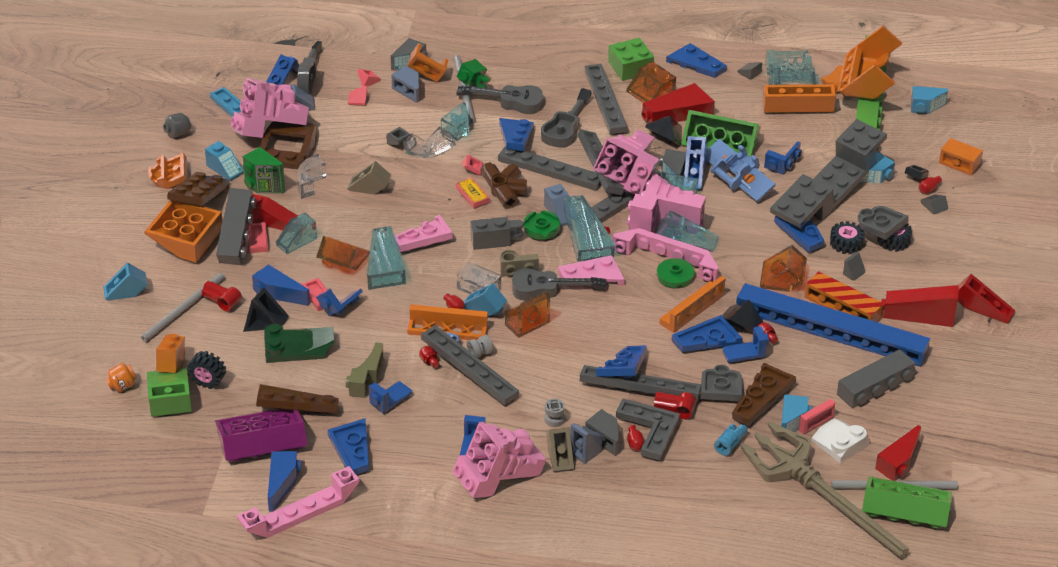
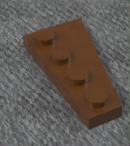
(764, 391)
(297, 400)

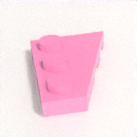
(425, 235)
(600, 267)

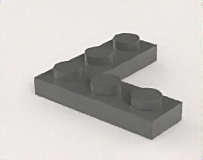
(662, 423)

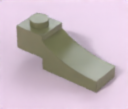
(366, 373)

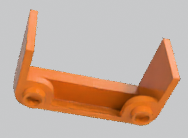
(861, 66)

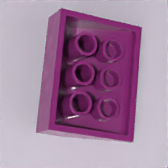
(261, 433)

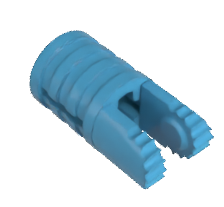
(729, 439)

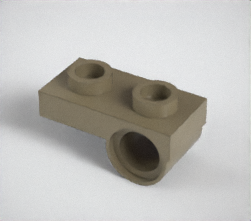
(512, 262)

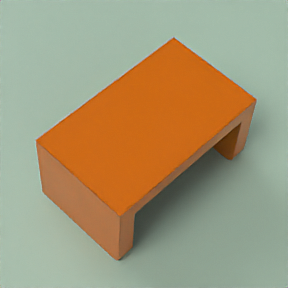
(426, 65)
(960, 156)

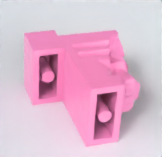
(266, 102)
(628, 161)
(660, 198)
(497, 456)

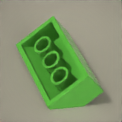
(729, 130)
(907, 502)

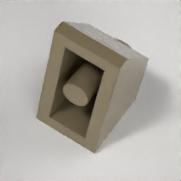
(370, 179)
(560, 449)

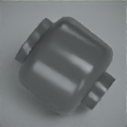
(177, 125)

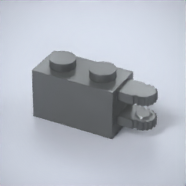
(495, 232)

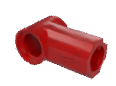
(224, 297)
(679, 404)

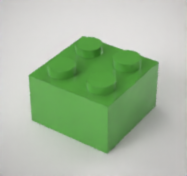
(629, 57)

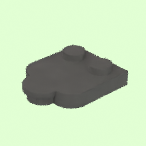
(881, 221)
(721, 384)

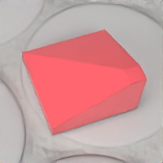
(367, 77)
(358, 96)
(472, 164)

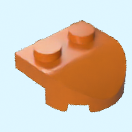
(169, 172)

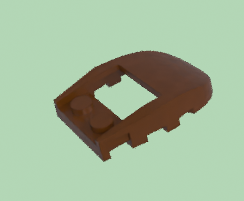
(289, 158)

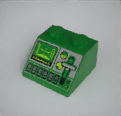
(263, 172)

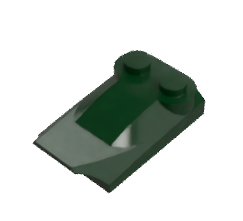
(296, 344)

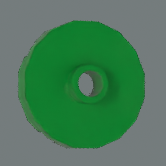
(541, 225)
(675, 273)

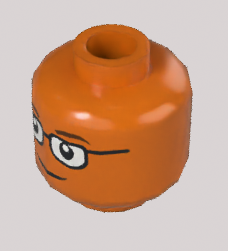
(121, 377)

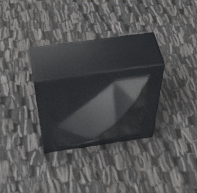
(916, 172)

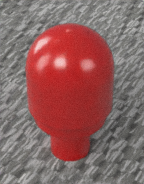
(929, 184)
(454, 301)
(769, 330)
(429, 356)
(635, 438)

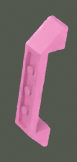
(628, 240)
(342, 483)

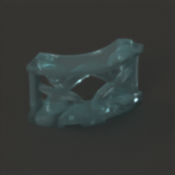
(797, 72)

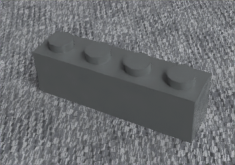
(235, 226)
(876, 378)

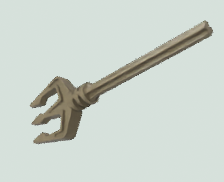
(796, 465)

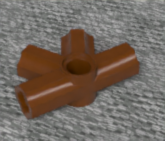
(505, 184)

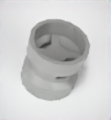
(480, 346)
(554, 412)

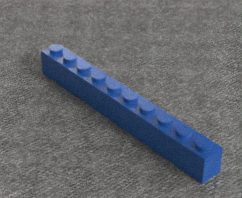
(834, 324)

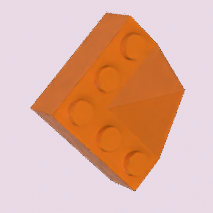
(185, 229)

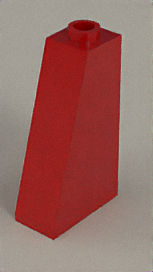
(678, 104)
(923, 305)

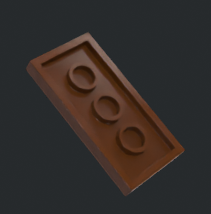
(198, 189)

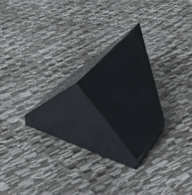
(667, 129)
(263, 312)
(743, 316)

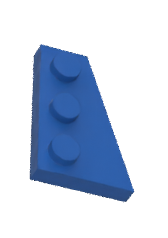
(698, 59)
(516, 133)
(807, 236)
(708, 334)
(626, 362)
(351, 445)

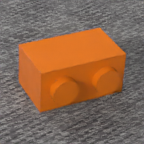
(170, 353)

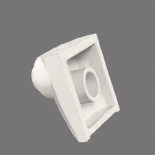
(841, 439)

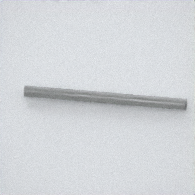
(466, 98)
(178, 310)
(855, 484)

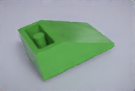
(168, 392)

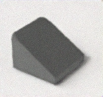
(751, 70)
(397, 136)
(935, 203)
(854, 266)

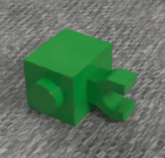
(473, 73)

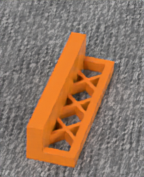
(693, 305)
(448, 319)

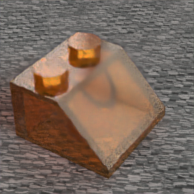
(651, 82)
(341, 253)
(784, 270)
(528, 315)

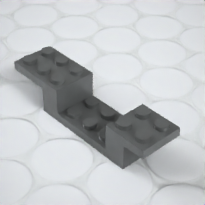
(820, 195)

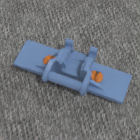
(744, 167)

